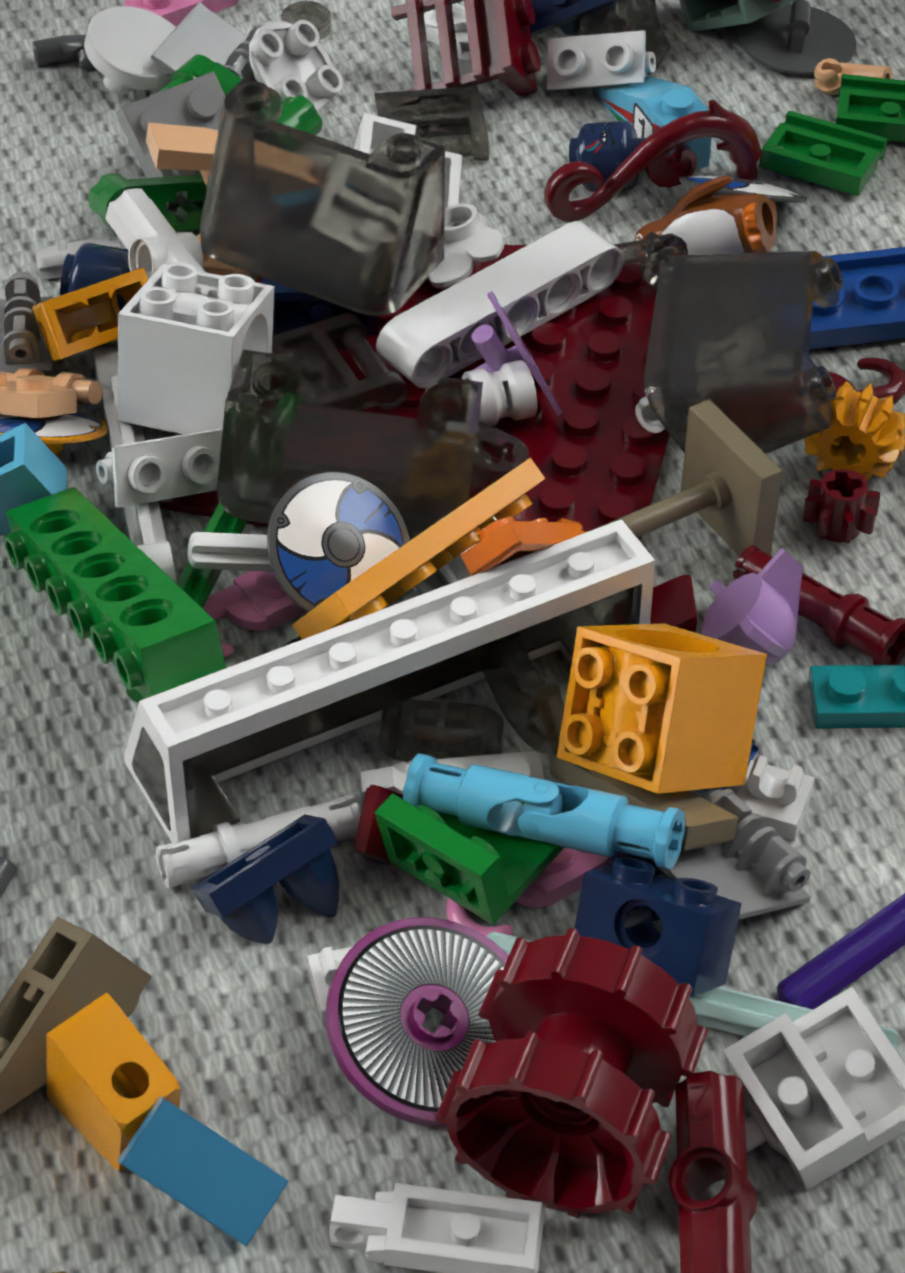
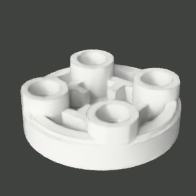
(122, 46)

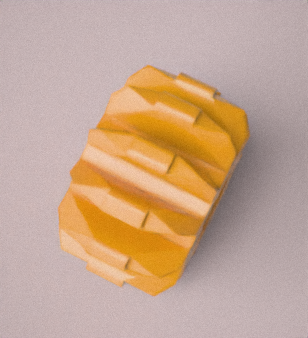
(861, 434)

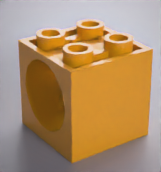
(661, 707)

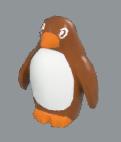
(719, 221)

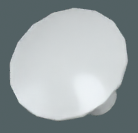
(294, 62)

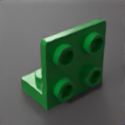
(462, 862)

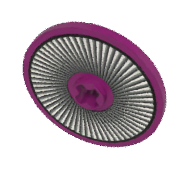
(382, 1002)

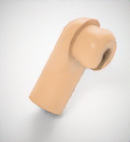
(829, 74)

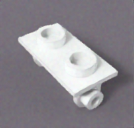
(598, 60)
(162, 468)

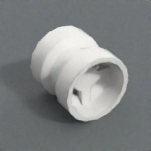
(506, 392)

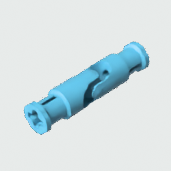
(590, 822)

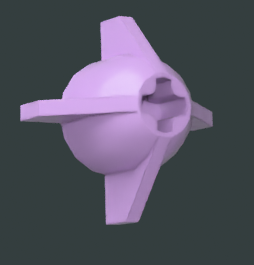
(758, 609)

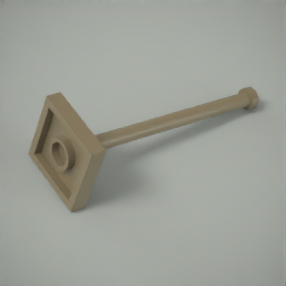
(722, 481)

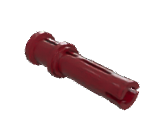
(845, 618)

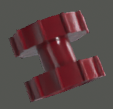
(571, 1082)

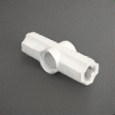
(150, 235)

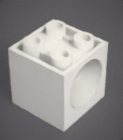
(184, 346)

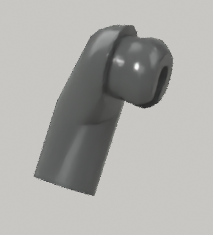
(60, 50)

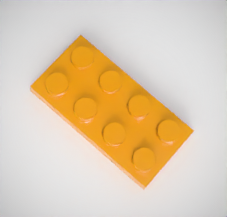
(424, 553)

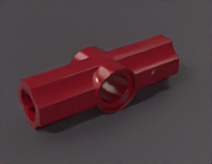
(709, 1150)

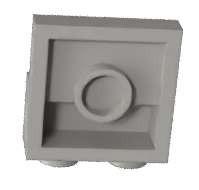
(187, 104)

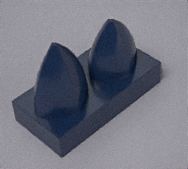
(295, 858)

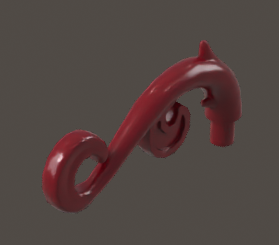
(651, 154)

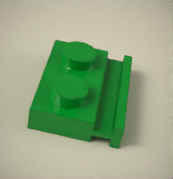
(873, 106)
(823, 153)

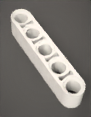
(531, 286)

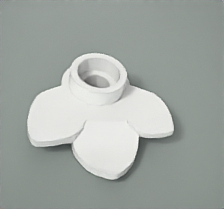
(465, 243)

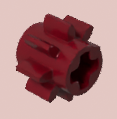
(841, 505)

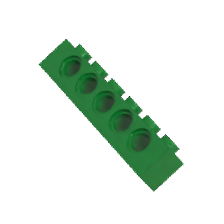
(113, 593)

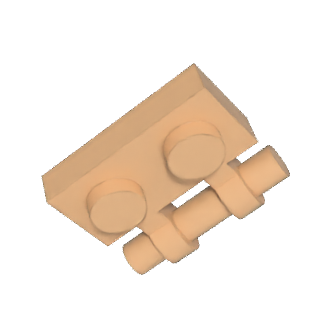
(41, 396)

